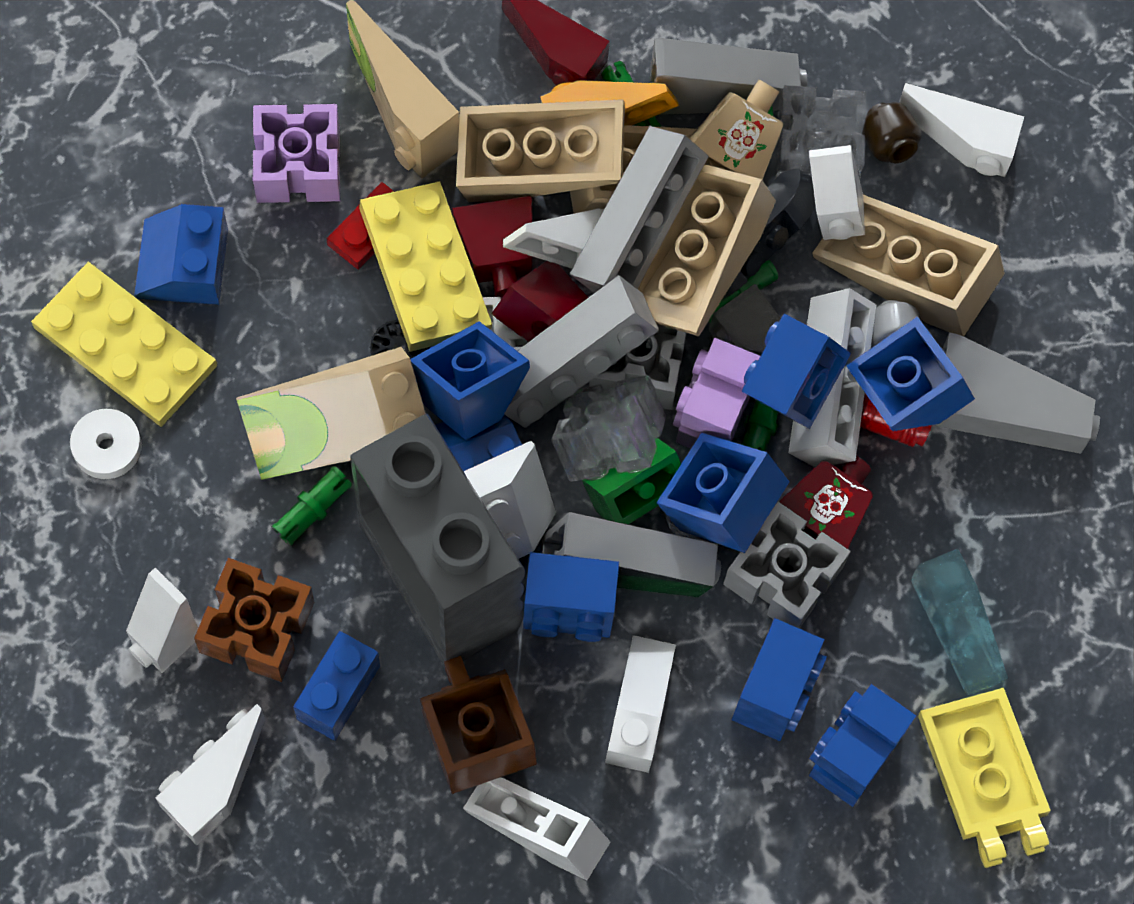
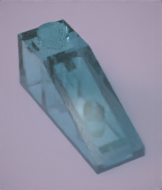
(960, 620)

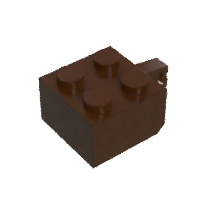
(477, 727)

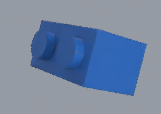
(337, 685)

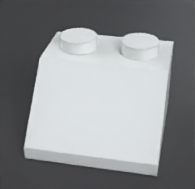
(515, 496)

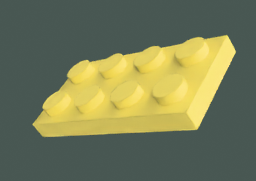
(423, 264)
(124, 344)

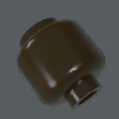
(891, 132)

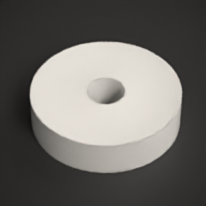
(106, 425)

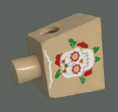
(741, 131)

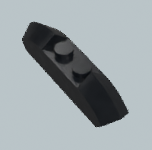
(792, 209)

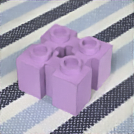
(296, 153)
(715, 394)

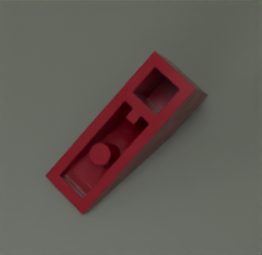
(557, 42)

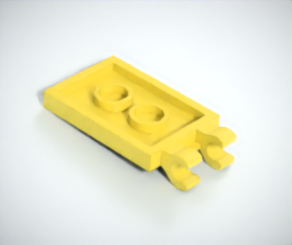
(987, 773)

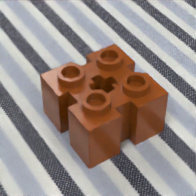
(243, 596)

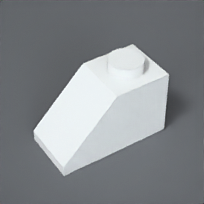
(837, 193)

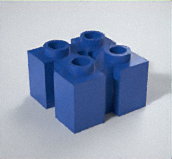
(865, 738)

